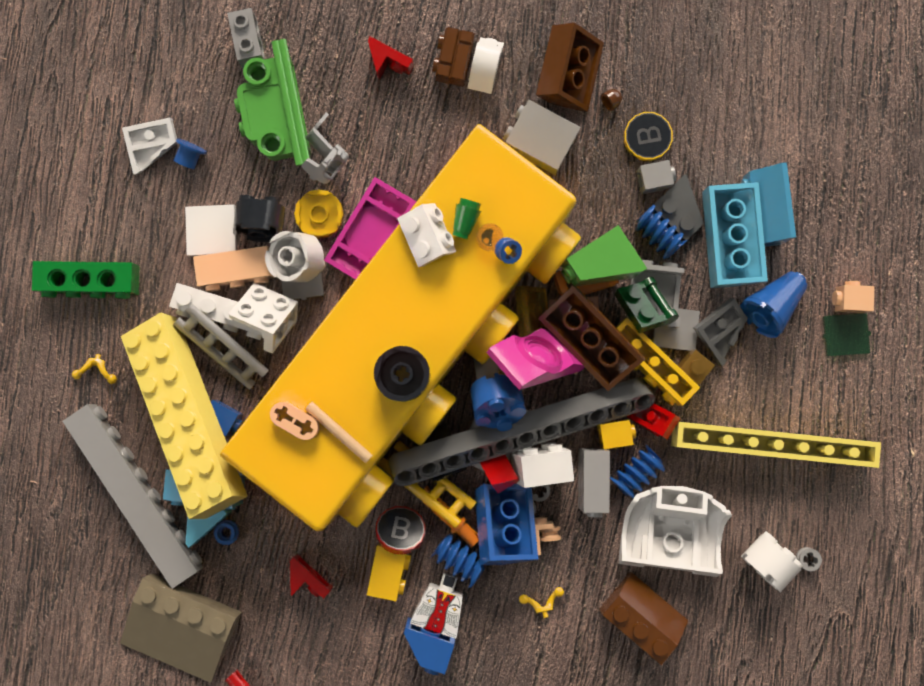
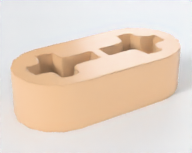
(291, 426)

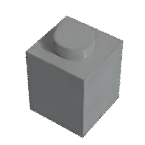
(656, 177)

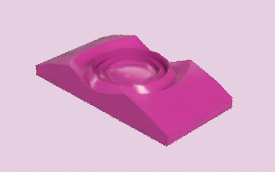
(368, 227)
(534, 358)

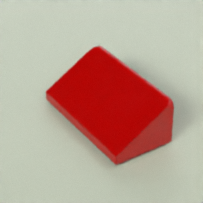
(500, 473)

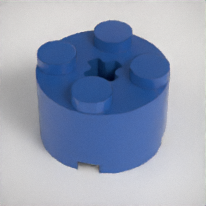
(497, 402)

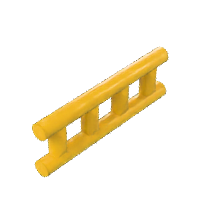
(430, 499)

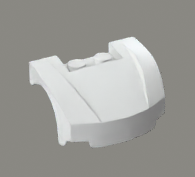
(674, 530)

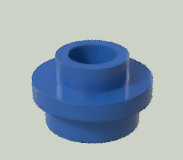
(219, 535)

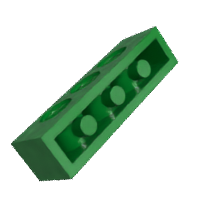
(47, 273)

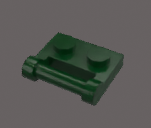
(641, 309)

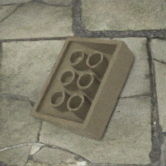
(179, 627)

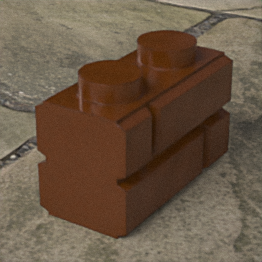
(454, 56)

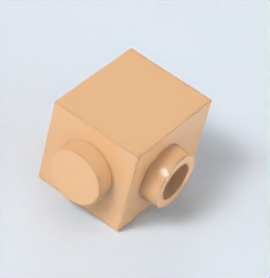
(853, 298)

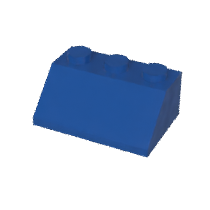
(505, 525)

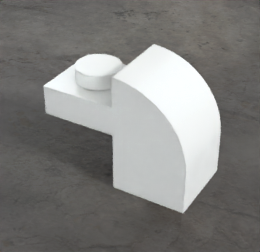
(485, 65)

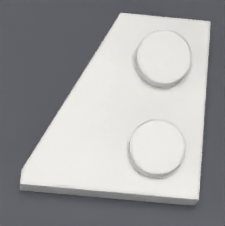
(148, 142)

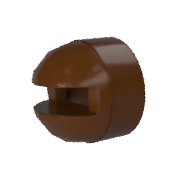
(611, 99)

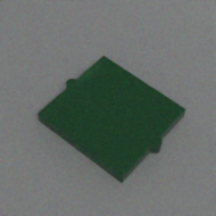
(846, 334)

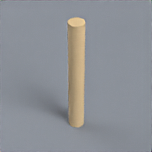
(338, 432)

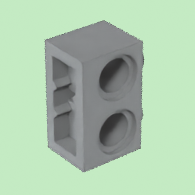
(246, 35)

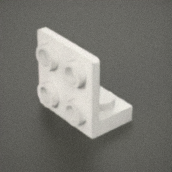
(267, 313)

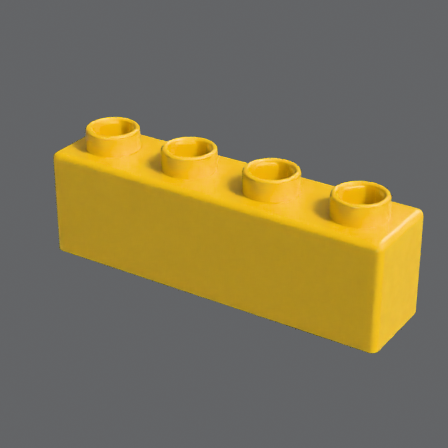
(393, 303)

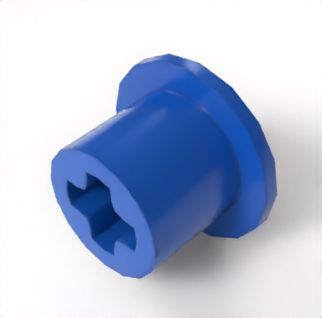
(188, 154)

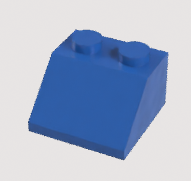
(429, 647)

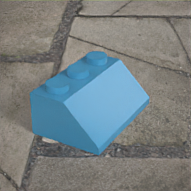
(775, 203)

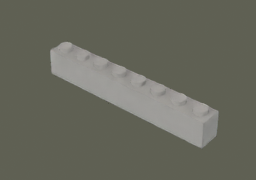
(133, 494)

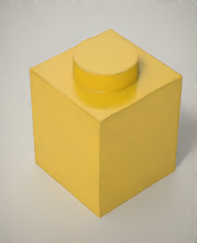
(616, 434)

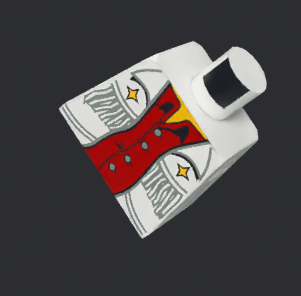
(440, 607)

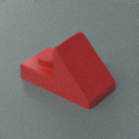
(385, 55)
(656, 420)
(302, 572)

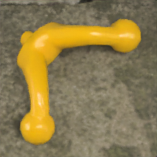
(77, 374)
(524, 599)

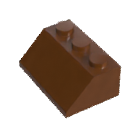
(570, 67)
(644, 617)

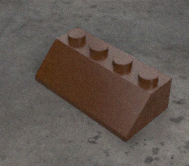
(591, 338)

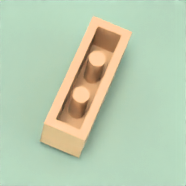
(232, 268)

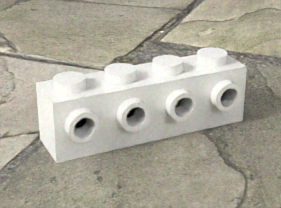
(212, 305)

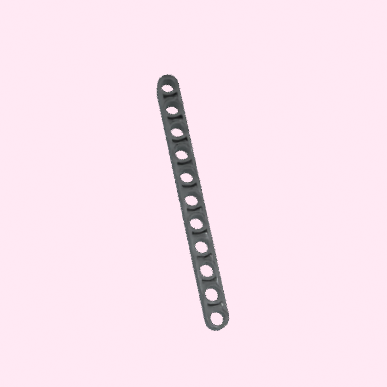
(532, 429)

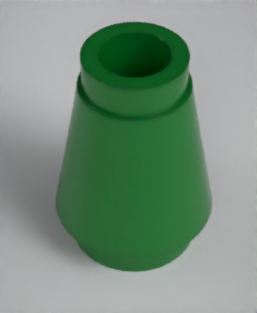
(465, 217)

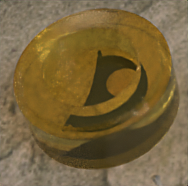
(488, 236)

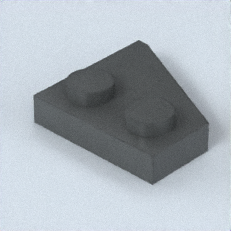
(680, 208)
(721, 329)

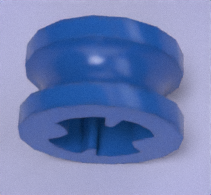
(514, 246)

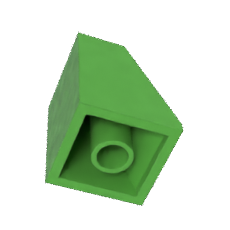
(603, 261)

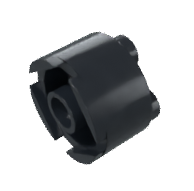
(258, 218)
(394, 360)

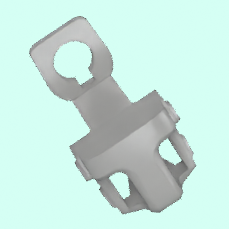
(333, 159)

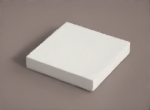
(210, 229)

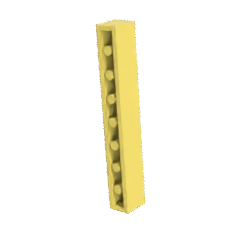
(776, 444)

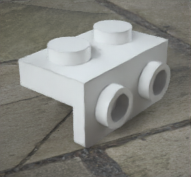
(426, 234)

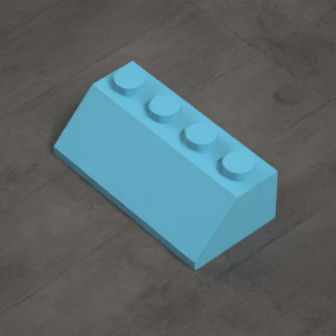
(734, 235)

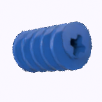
(659, 232)
(638, 472)
(459, 559)

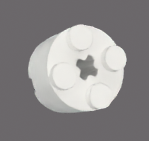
(295, 257)
(772, 561)

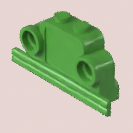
(273, 107)

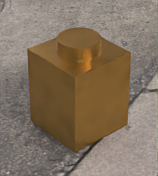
(696, 366)

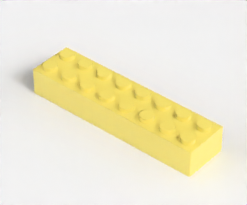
(183, 417)

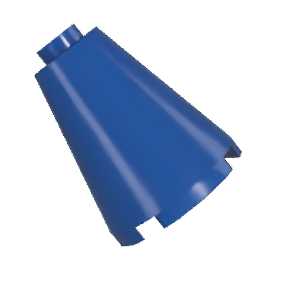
(775, 304)

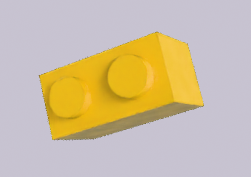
(387, 573)

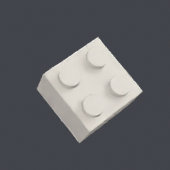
(543, 465)

